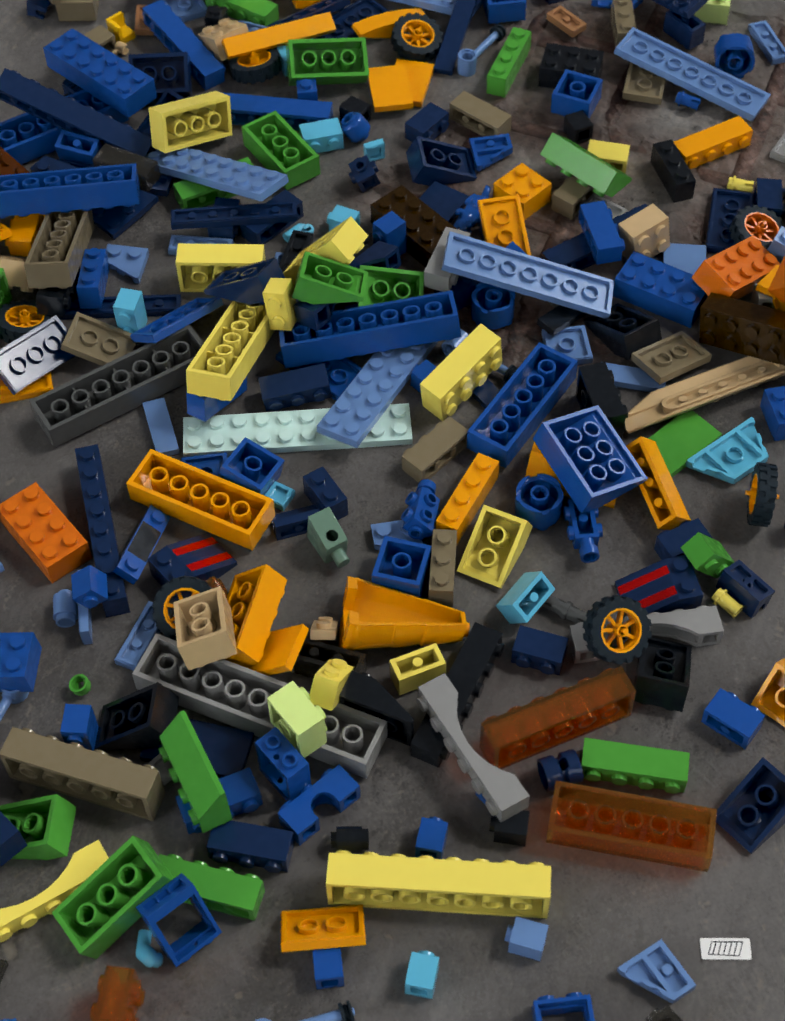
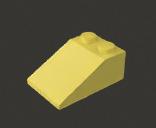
(494, 546)

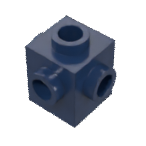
(364, 173)

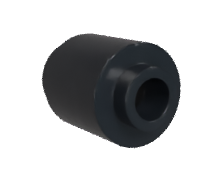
(350, 839)

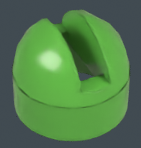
(76, 687)

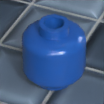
(355, 127)

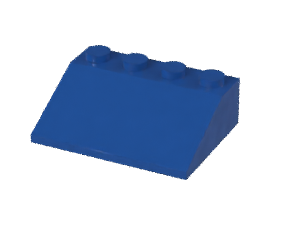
(588, 457)

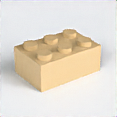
(204, 628)

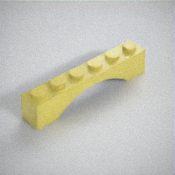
(26, 914)

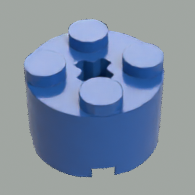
(734, 54)
(492, 306)
(539, 500)

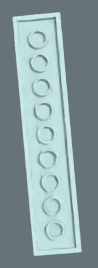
(287, 431)

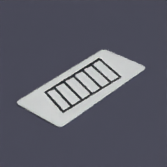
(725, 949)

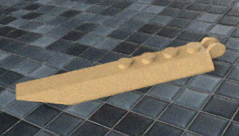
(701, 390)

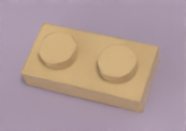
(324, 629)

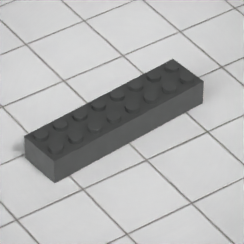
(116, 387)

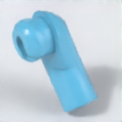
(299, 227)
(145, 952)

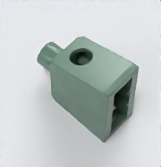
(328, 537)

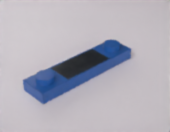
(141, 544)

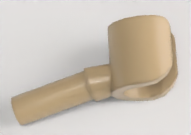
(120, 47)

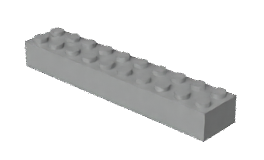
(240, 700)

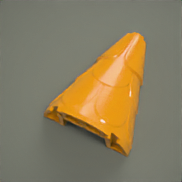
(393, 619)

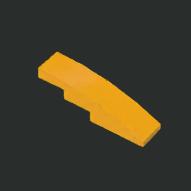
(382, 24)

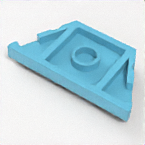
(732, 454)

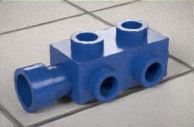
(421, 510)
(583, 531)

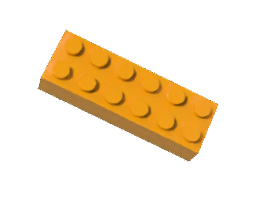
(201, 499)

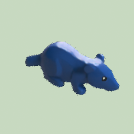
(470, 215)

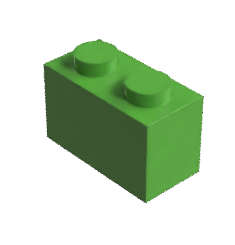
(707, 555)

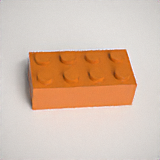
(735, 269)
(44, 532)

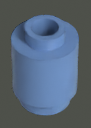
(64, 609)

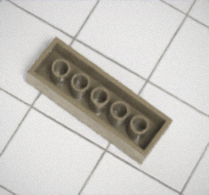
(59, 249)
(83, 773)

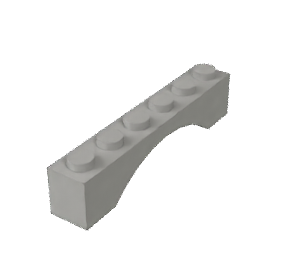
(695, 626)
(500, 788)

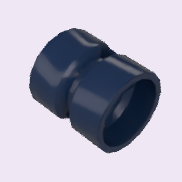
(551, 769)

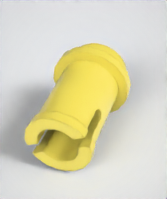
(740, 184)
(727, 602)

